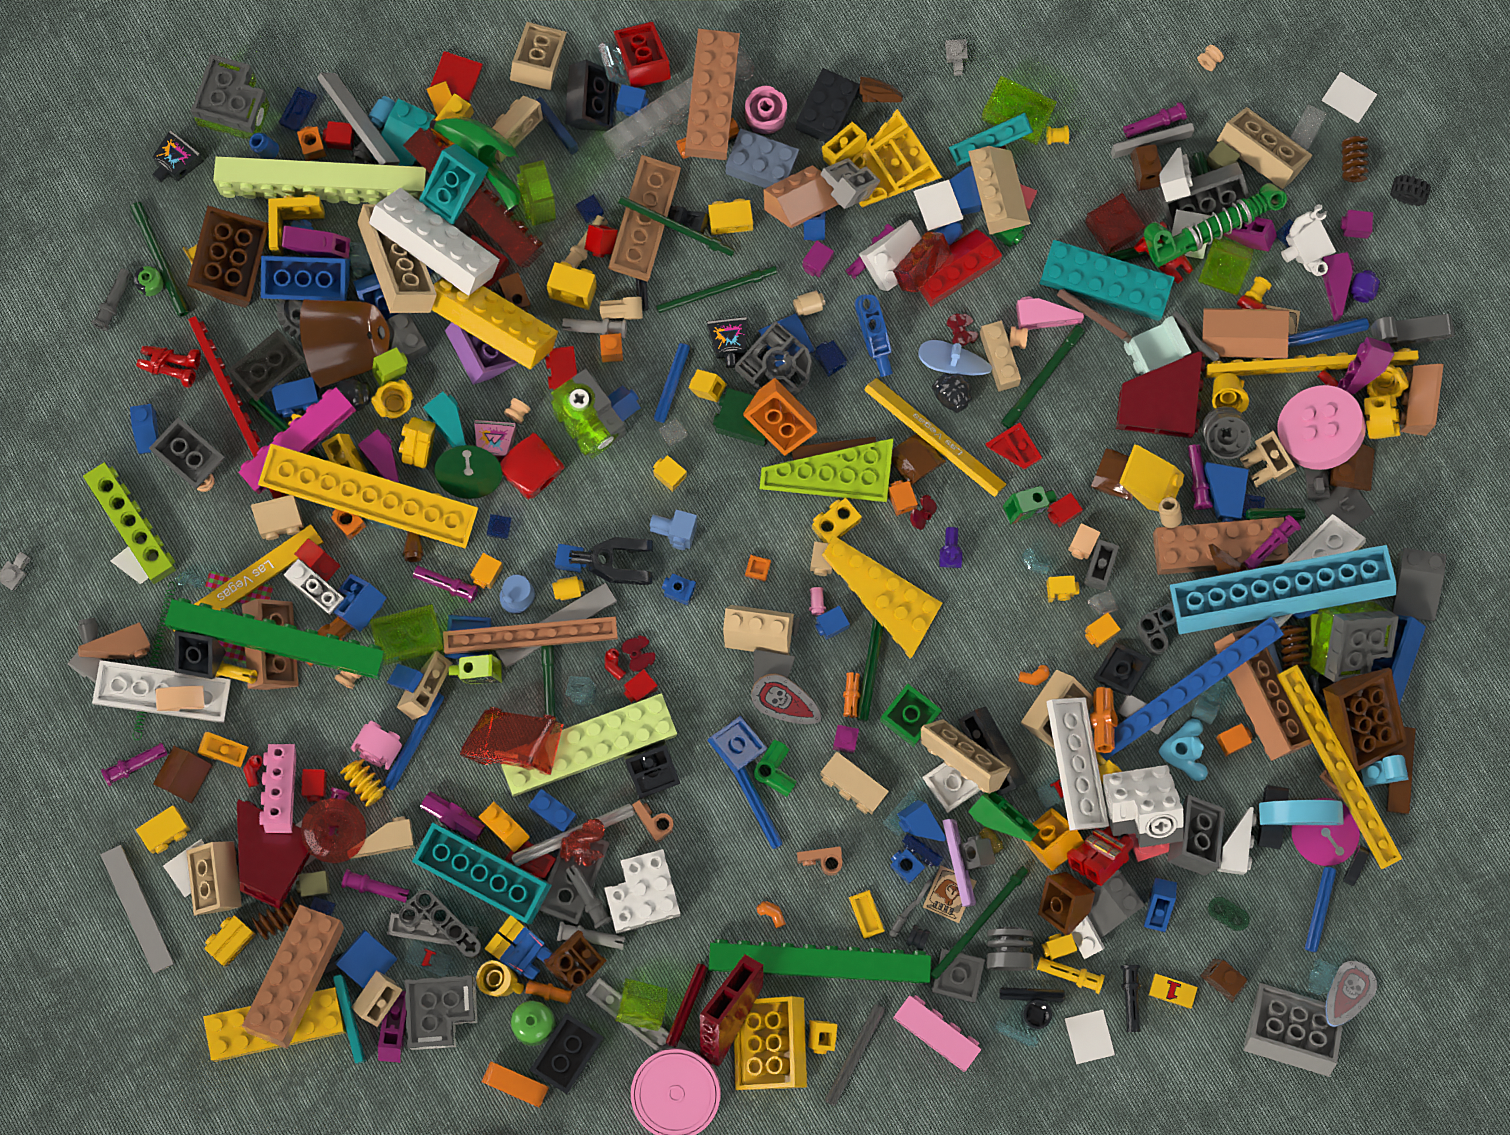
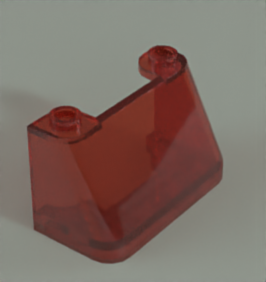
(514, 740)

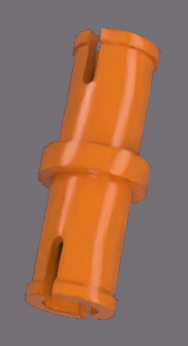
(851, 695)
(548, 992)

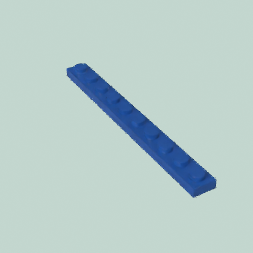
(1194, 684)

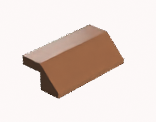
(1247, 332)

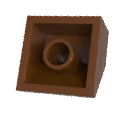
(1355, 472)
(1065, 902)

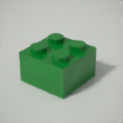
(909, 714)

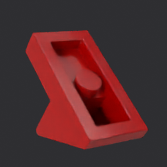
(317, 559)

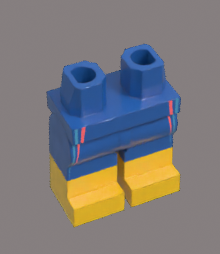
(525, 952)

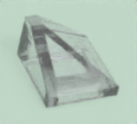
(673, 432)
(1103, 603)

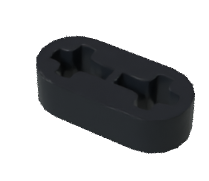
(1356, 865)

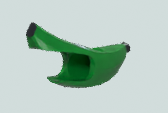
(483, 144)

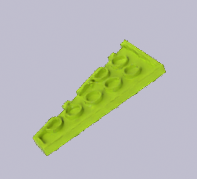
(845, 473)

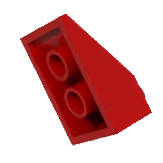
(643, 55)

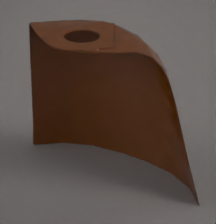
(337, 338)

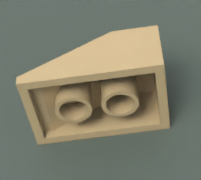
(537, 56)

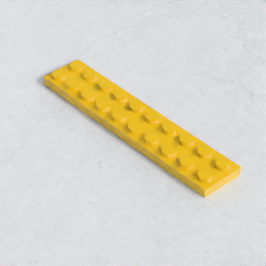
(367, 496)

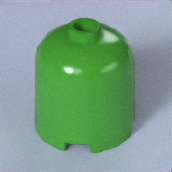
(533, 1023)

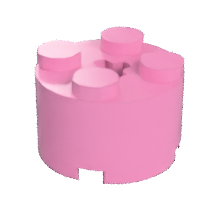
(765, 121)
(377, 745)

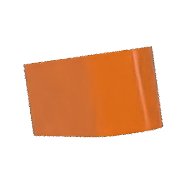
(515, 1084)

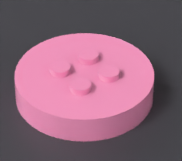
(1321, 427)
(675, 1092)

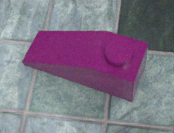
(1256, 235)
(1337, 281)
(380, 454)
(393, 1031)

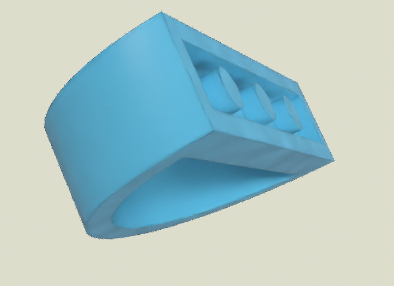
(1301, 812)

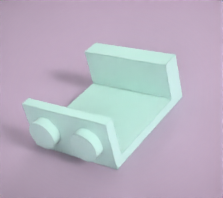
(1157, 347)

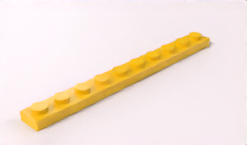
(1298, 364)
(1339, 767)

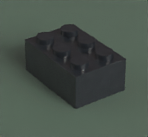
(827, 106)
(567, 1054)

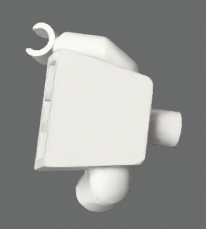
(1309, 242)

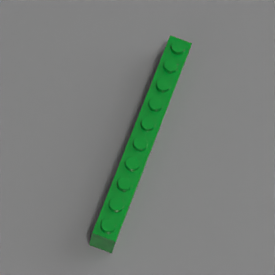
(276, 639)
(824, 962)

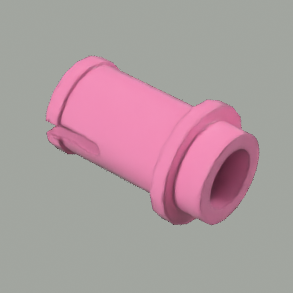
(817, 601)

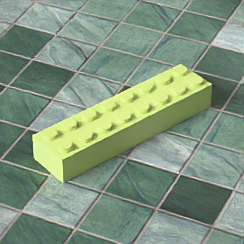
(599, 742)

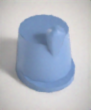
(516, 594)

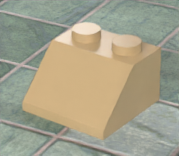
(278, 517)

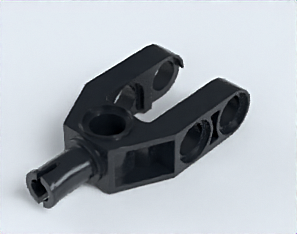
(606, 570)

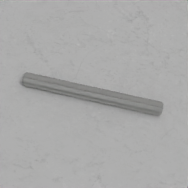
(555, 842)

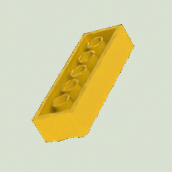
(496, 322)
(230, 1040)

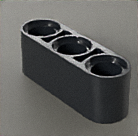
(1272, 835)

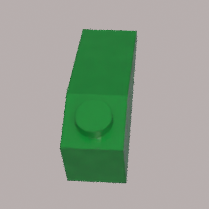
(1002, 816)

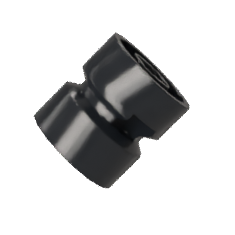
(1036, 1015)

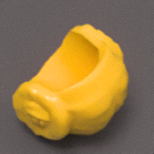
(1389, 382)
(393, 399)

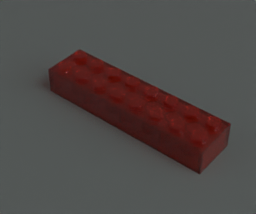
(483, 206)

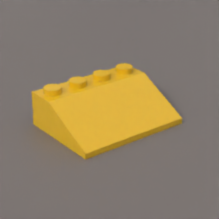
(772, 1046)

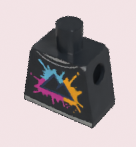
(175, 158)
(728, 339)

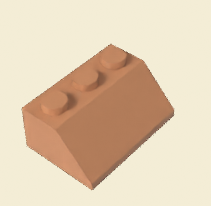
(799, 197)
(1421, 399)

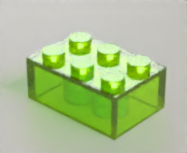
(1013, 99)
(536, 193)
(408, 634)

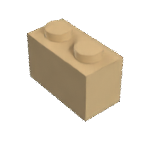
(376, 998)

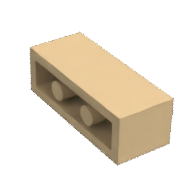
(1000, 356)
(853, 783)

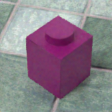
(1357, 224)
(817, 259)
(845, 739)

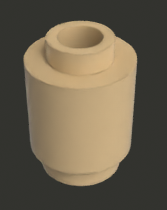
(809, 303)
(1170, 512)

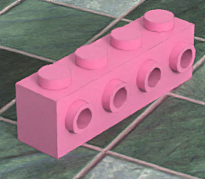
(279, 788)
(936, 1033)

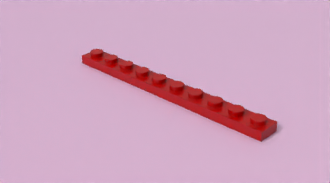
(226, 384)

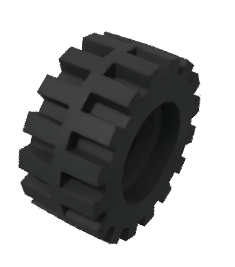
(1410, 190)

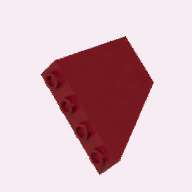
(1163, 399)
(267, 860)
(728, 1009)

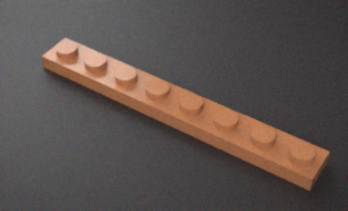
(530, 635)

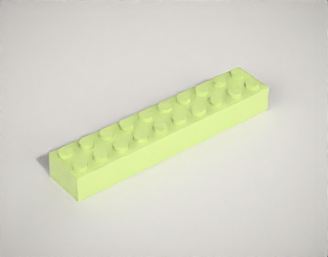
(323, 179)

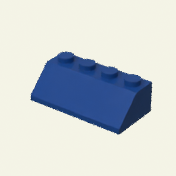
(304, 278)
(1406, 645)

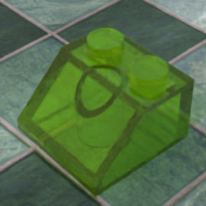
(1226, 265)
(642, 1004)

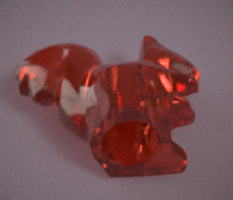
(579, 843)

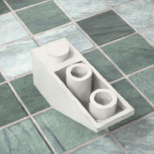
(1176, 177)
(313, 587)
(1235, 850)

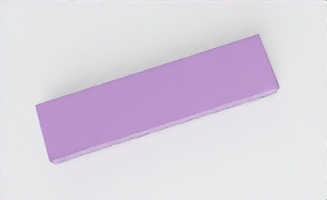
(962, 875)

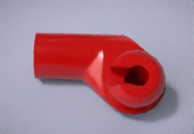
(1327, 379)
(611, 664)
(251, 768)

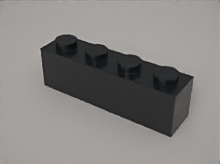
(983, 730)

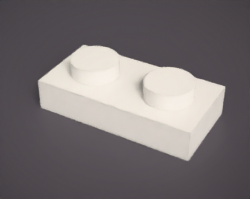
(1087, 938)

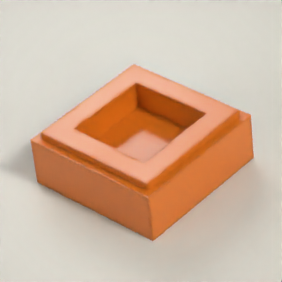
(758, 568)

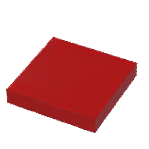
(459, 73)

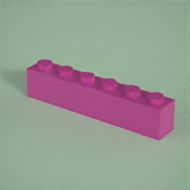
(303, 433)

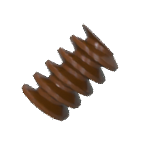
(1352, 159)
(1294, 647)
(276, 919)

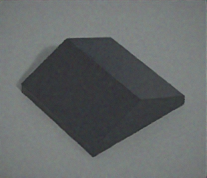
(1122, 669)

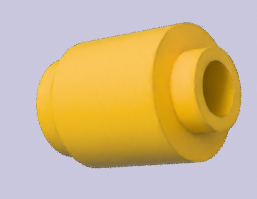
(568, 588)

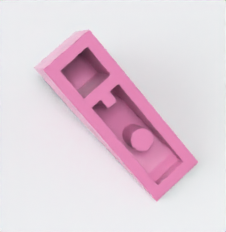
(1043, 314)

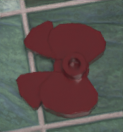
(958, 323)
(919, 518)
(638, 660)

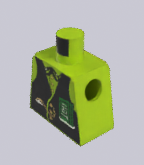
(477, 670)

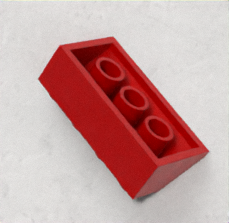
(969, 260)

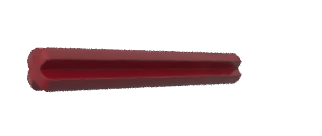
(686, 1005)

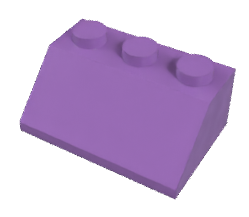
(478, 358)

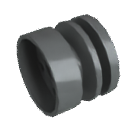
(1230, 443)
(1010, 949)

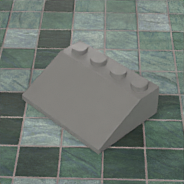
(1292, 1030)

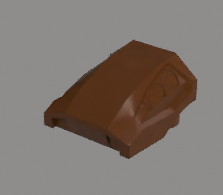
(878, 91)
(915, 458)
(1110, 474)
(574, 961)

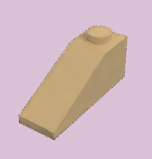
(420, 701)
(389, 838)

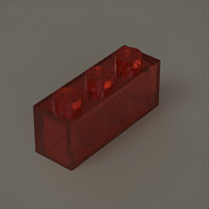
(922, 261)

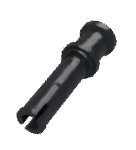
(1131, 986)

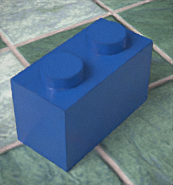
(295, 396)
(552, 811)

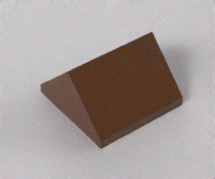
(182, 774)

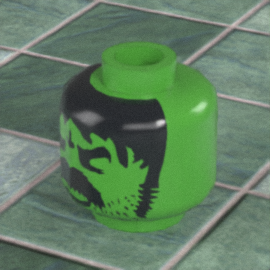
(148, 281)

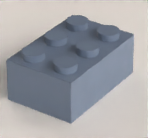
(760, 159)

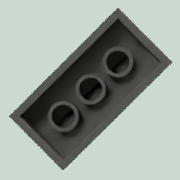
(1209, 193)

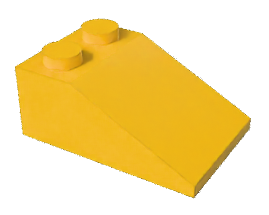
(1150, 478)

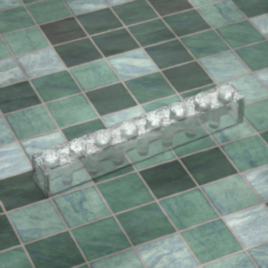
(662, 114)

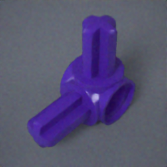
(950, 553)

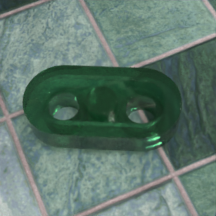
(1228, 913)

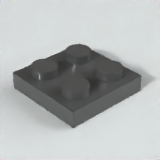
(960, 978)

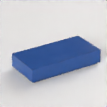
(405, 678)

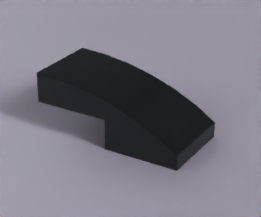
(691, 219)

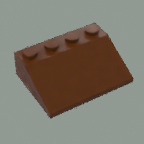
(228, 256)
(1366, 716)

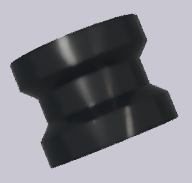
(917, 937)

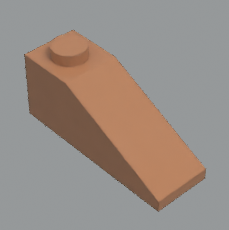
(121, 644)

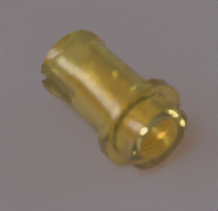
(995, 842)

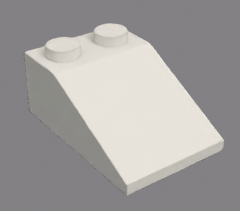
(887, 253)

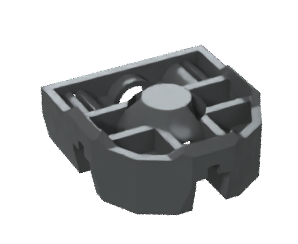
(780, 341)

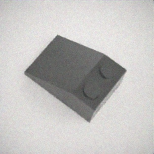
(186, 453)
(1418, 583)
(1201, 837)
(1113, 904)

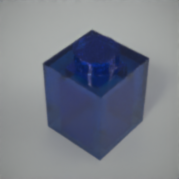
(830, 357)

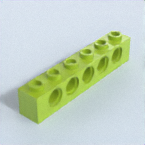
(97, 480)

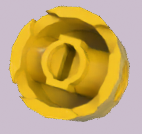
(1382, 416)

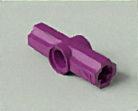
(452, 816)

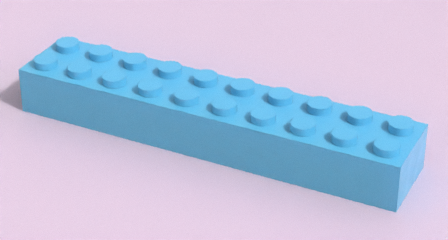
(1283, 589)

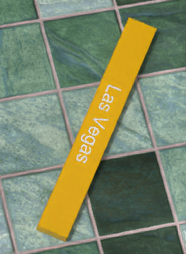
(935, 437)
(260, 571)

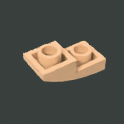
(179, 698)

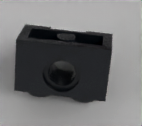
(647, 760)

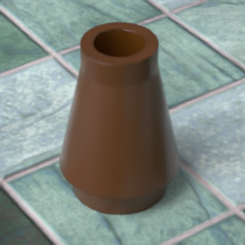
(413, 548)

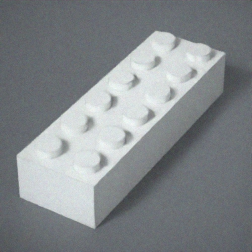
(434, 241)

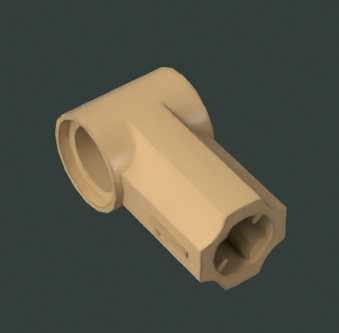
(628, 308)

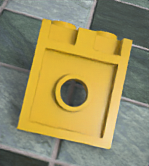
(290, 209)

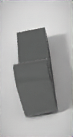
(1413, 330)
(1157, 632)
(445, 926)

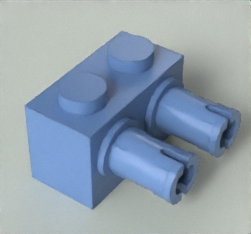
(678, 529)

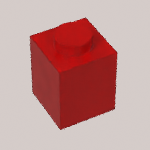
(339, 135)
(600, 240)
(1064, 510)
(640, 687)
(314, 784)

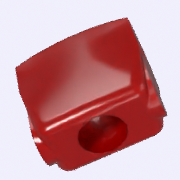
(531, 466)

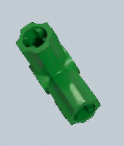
(777, 779)

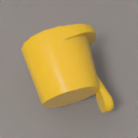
(1229, 392)
(497, 980)

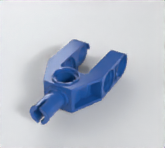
(876, 339)

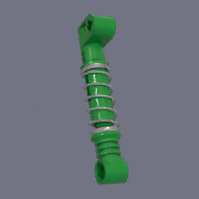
(1194, 237)

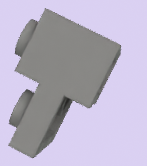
(849, 182)

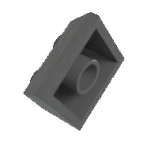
(404, 336)

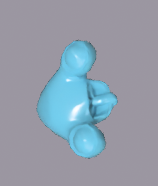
(1184, 748)

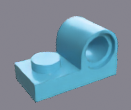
(1386, 771)

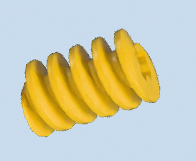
(363, 782)

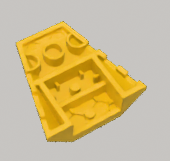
(896, 160)

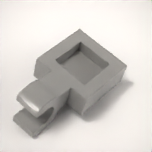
(957, 54)
(12, 574)

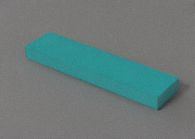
(994, 137)
(349, 1019)

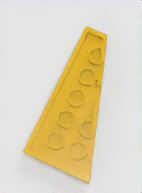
(888, 597)

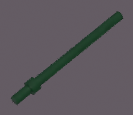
(712, 243)
(755, 276)

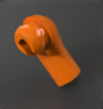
(1036, 677)
(771, 910)

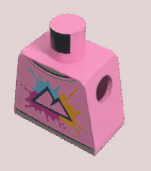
(495, 437)

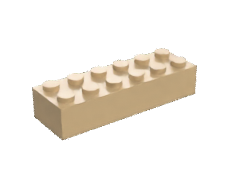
(399, 273)

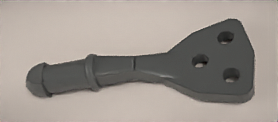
(1184, 326)
(901, 919)

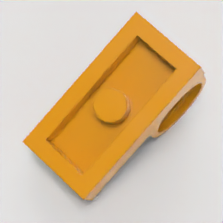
(222, 749)

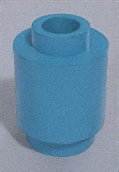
(381, 111)

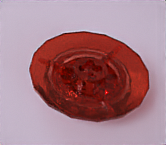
(332, 814)

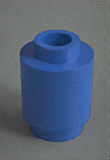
(264, 146)
(951, 231)

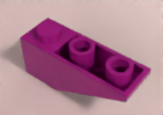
(316, 242)
(1370, 362)

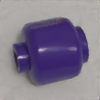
(1365, 286)

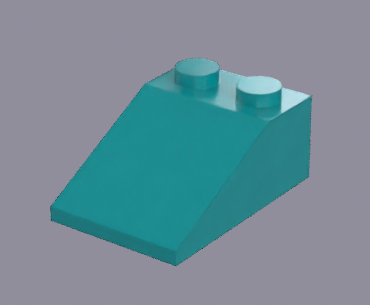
(400, 126)
(453, 182)
(445, 414)

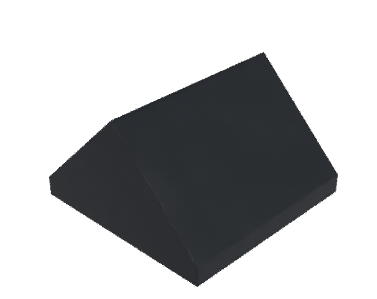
(197, 654)

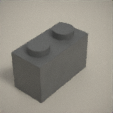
(1101, 565)

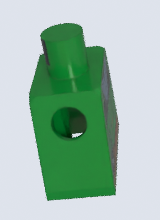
(1028, 504)

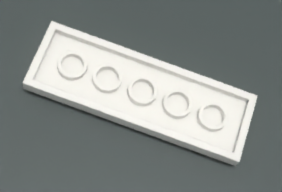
(1329, 539)
(135, 688)
(1077, 763)

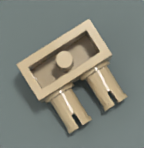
(1272, 451)

